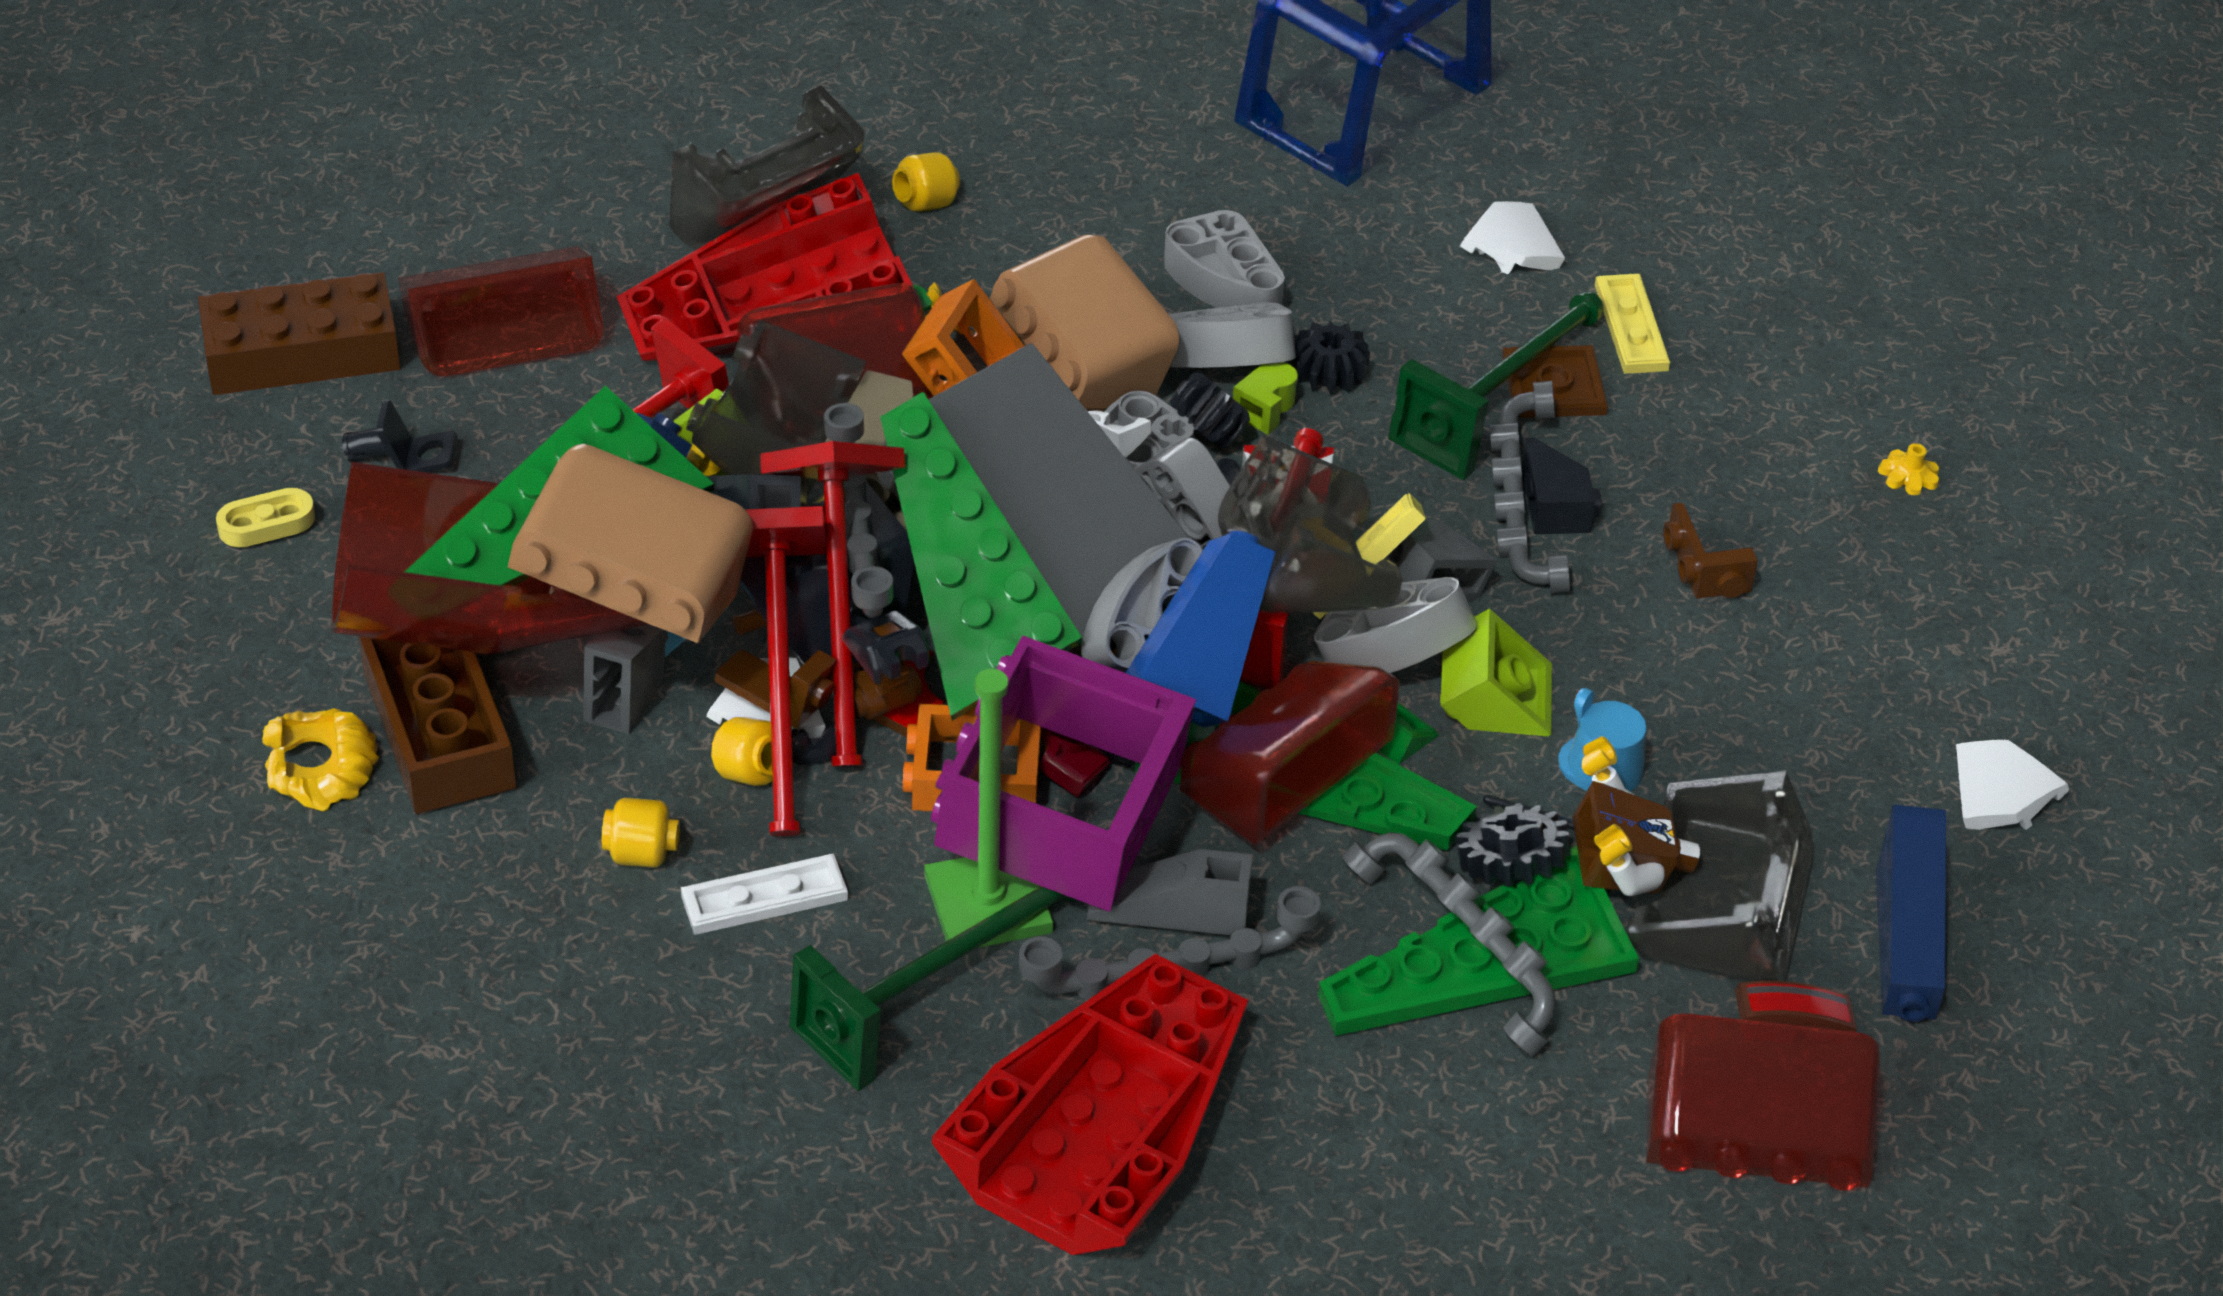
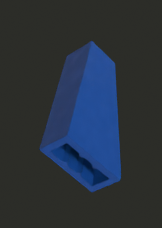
(1209, 627)

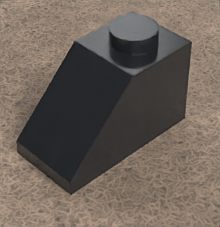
(1557, 491)

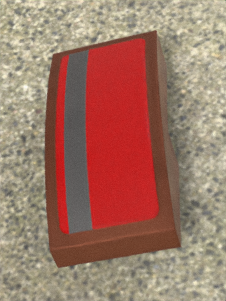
(1795, 1005)

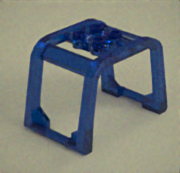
(1387, 28)

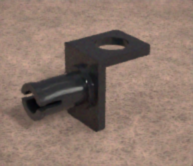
(395, 441)

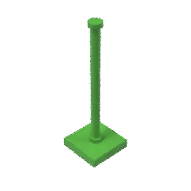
(973, 890)

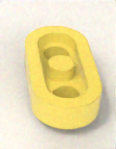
(265, 517)

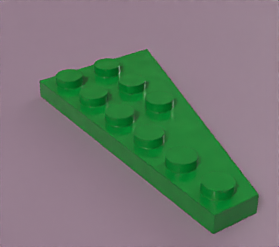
(483, 539)
(968, 560)
(1376, 795)
(1454, 971)

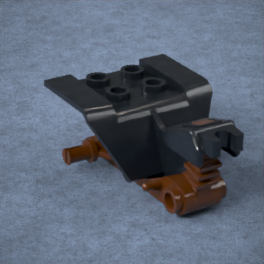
(877, 644)

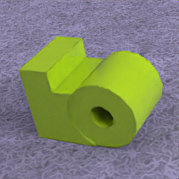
(1267, 394)

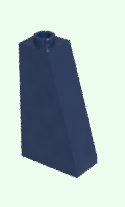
(1912, 912)

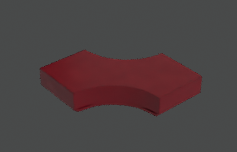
(1071, 762)

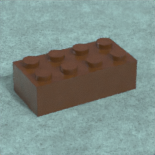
(298, 333)
(438, 722)

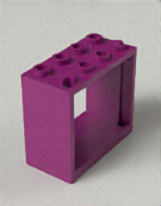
(1094, 708)

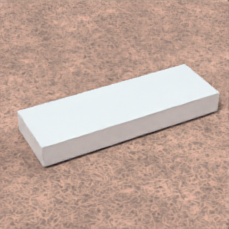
(764, 893)

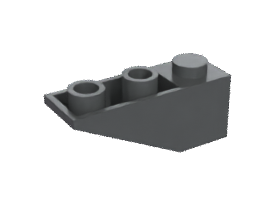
(1185, 892)

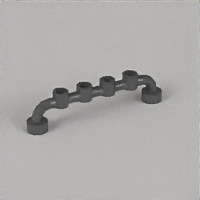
(1510, 504)
(870, 584)
(1296, 912)
(1488, 927)

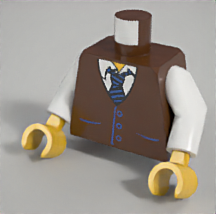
(1623, 837)

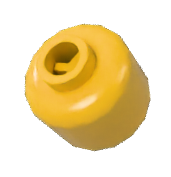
(926, 181)
(744, 751)
(639, 832)

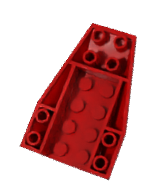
(784, 254)
(1097, 1109)

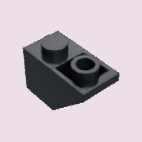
(761, 490)

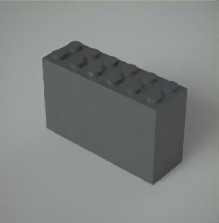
(1053, 478)

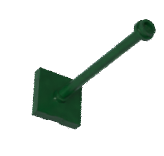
(1446, 419)
(845, 1022)

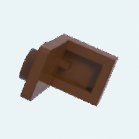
(1711, 573)
(809, 685)

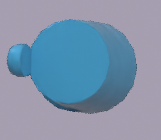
(1617, 723)

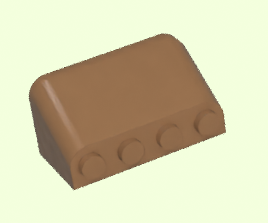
(1089, 320)
(635, 541)

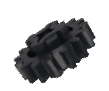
(1513, 844)

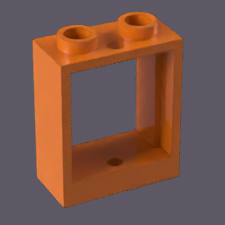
(935, 352)
(936, 726)

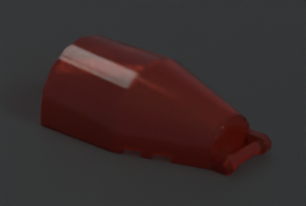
(390, 524)

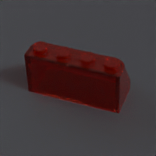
(503, 311)
(1291, 745)
(1763, 1100)

